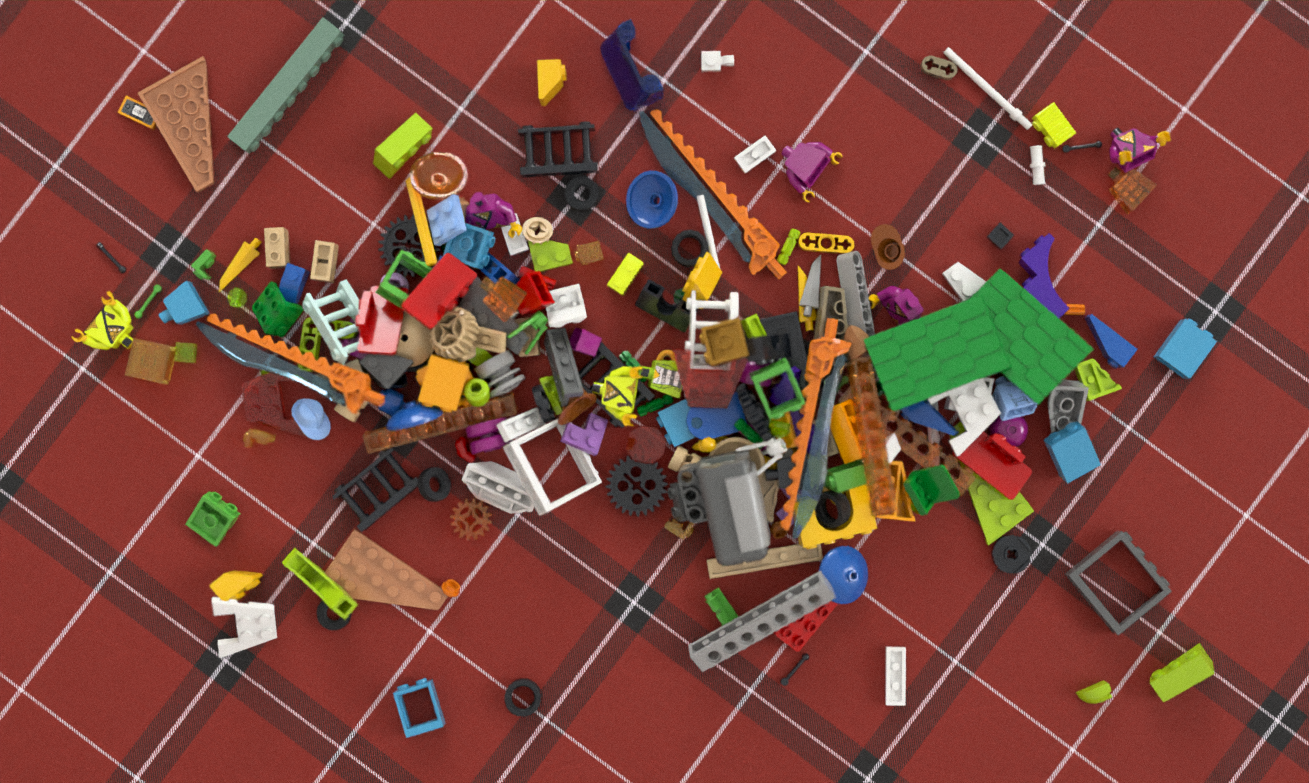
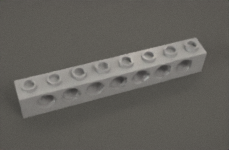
(761, 621)

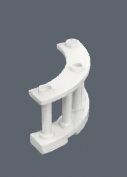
(729, 305)

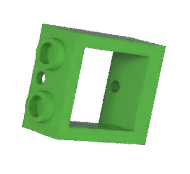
(392, 293)
(768, 372)
(845, 476)

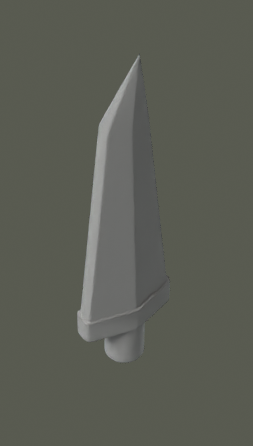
(810, 295)

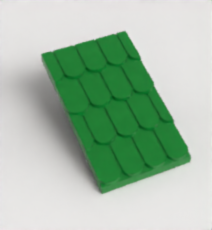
(1034, 338)
(937, 353)

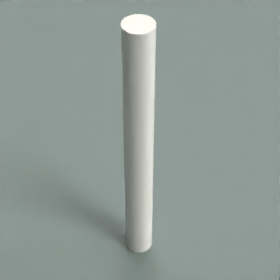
(707, 228)

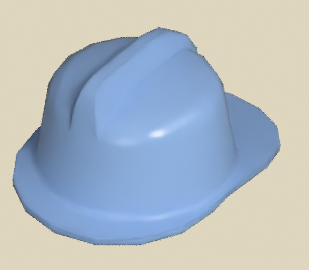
(311, 418)

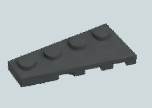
(488, 319)

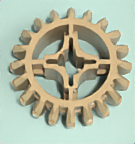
(455, 343)

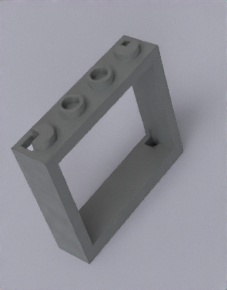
(1084, 590)

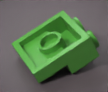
(213, 518)

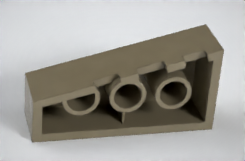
(832, 305)

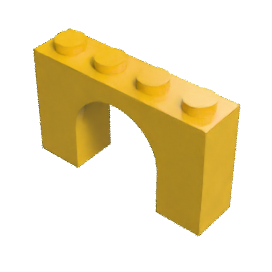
(859, 521)

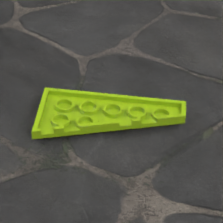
(993, 509)

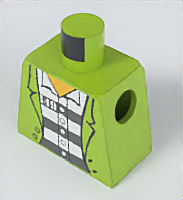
(663, 377)

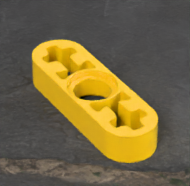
(821, 236)

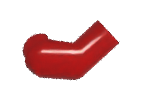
(462, 452)

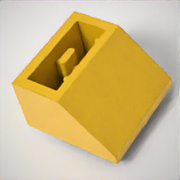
(702, 278)
(234, 583)

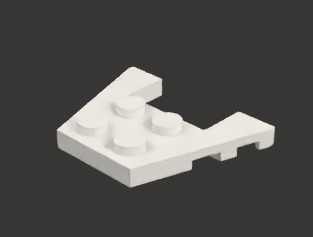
(974, 408)
(254, 624)

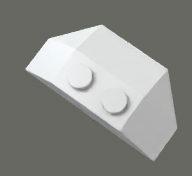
(497, 487)

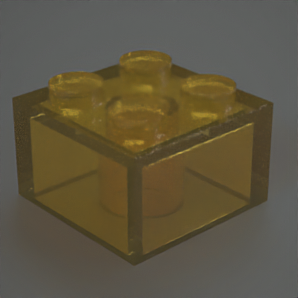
(150, 361)

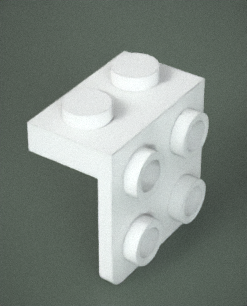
(567, 307)

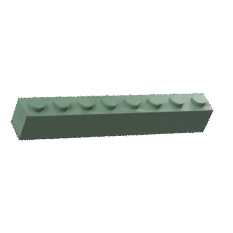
(286, 85)

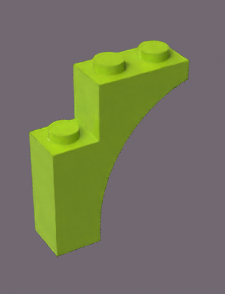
(320, 583)

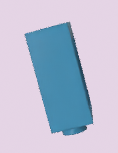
(425, 726)

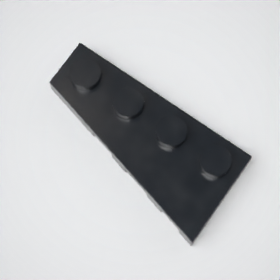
(789, 325)

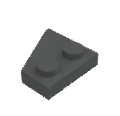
(386, 368)

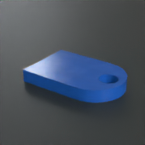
(716, 421)

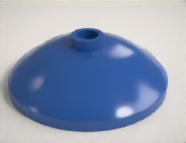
(643, 197)
(413, 415)
(838, 567)

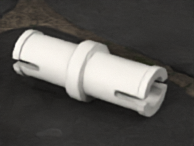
(1037, 165)

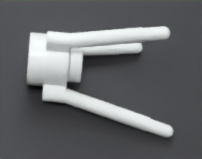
(774, 448)

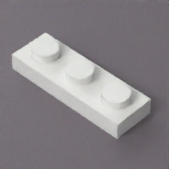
(520, 424)
(895, 676)

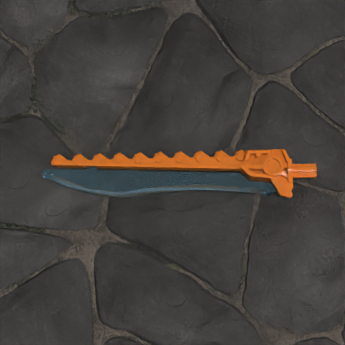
(755, 235)
(818, 365)
(347, 380)

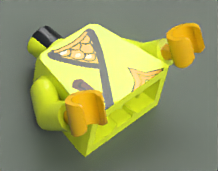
(109, 327)
(620, 392)

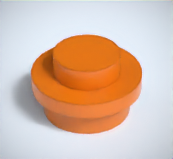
(450, 588)

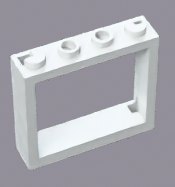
(531, 482)

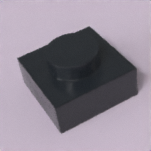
(1000, 236)

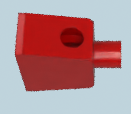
(537, 294)

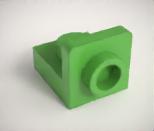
(204, 261)

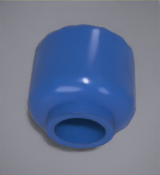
(393, 401)

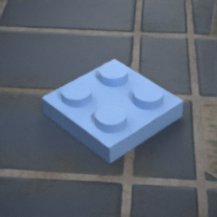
(446, 220)

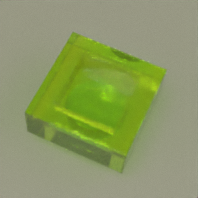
(185, 352)

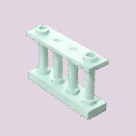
(350, 300)

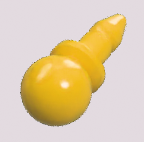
(705, 445)

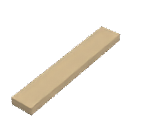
(775, 558)

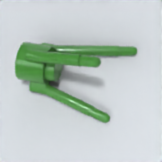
(536, 321)

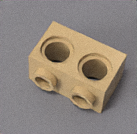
(277, 247)
(324, 261)

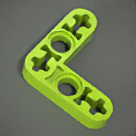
(317, 339)

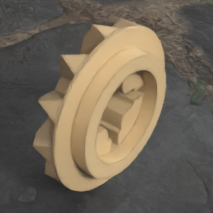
(532, 225)

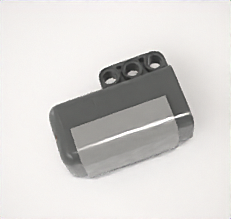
(731, 503)

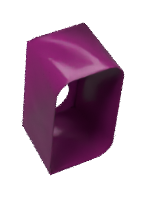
(584, 342)

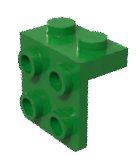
(275, 312)
(930, 487)

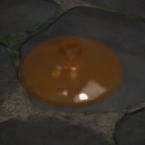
(435, 169)

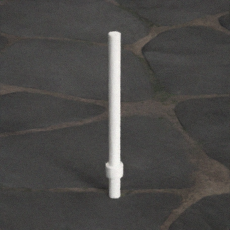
(1014, 113)

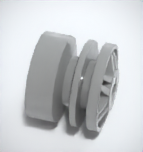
(500, 374)

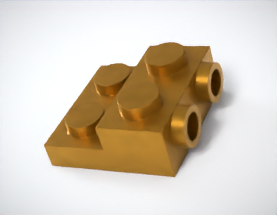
(724, 342)

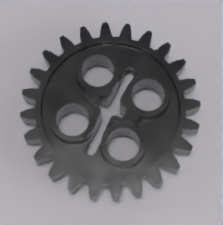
(390, 237)
(754, 411)
(624, 498)

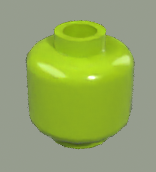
(477, 392)

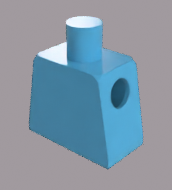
(183, 305)

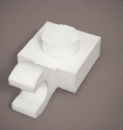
(713, 61)

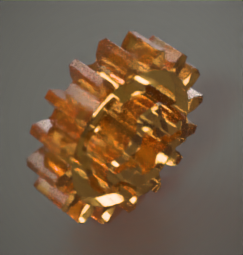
(463, 518)

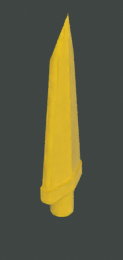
(243, 258)
(802, 279)

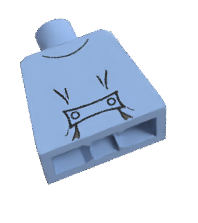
(1011, 401)

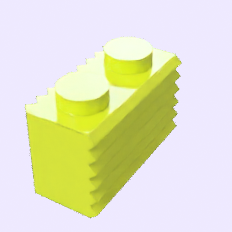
(1053, 126)
(625, 274)

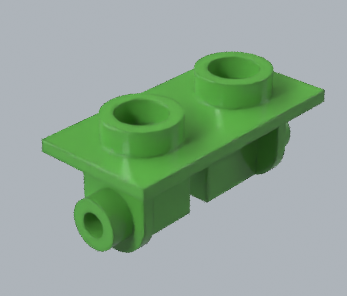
(720, 606)

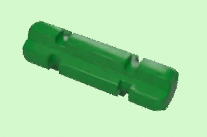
(625, 357)
(654, 405)
(748, 432)

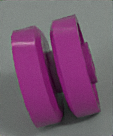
(488, 436)

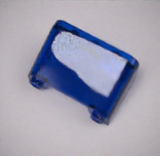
(634, 90)

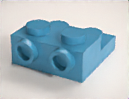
(472, 246)

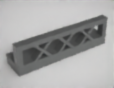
(562, 365)

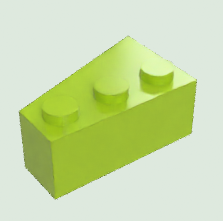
(401, 145)
(1182, 673)

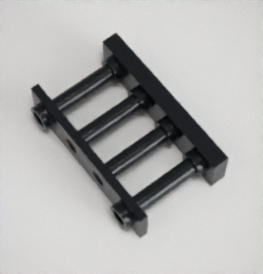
(568, 166)
(603, 352)
(394, 494)

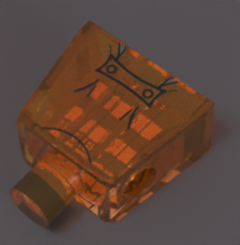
(1130, 188)
(502, 297)

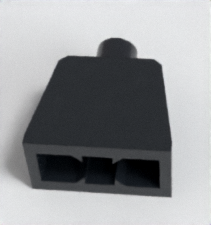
(783, 467)

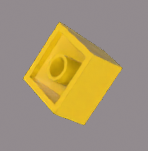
(550, 79)

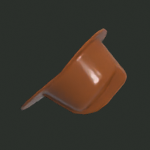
(887, 246)
(575, 407)

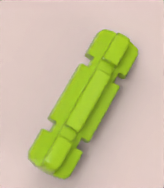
(788, 246)

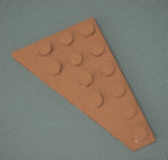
(183, 117)
(378, 576)

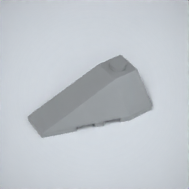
(1066, 404)

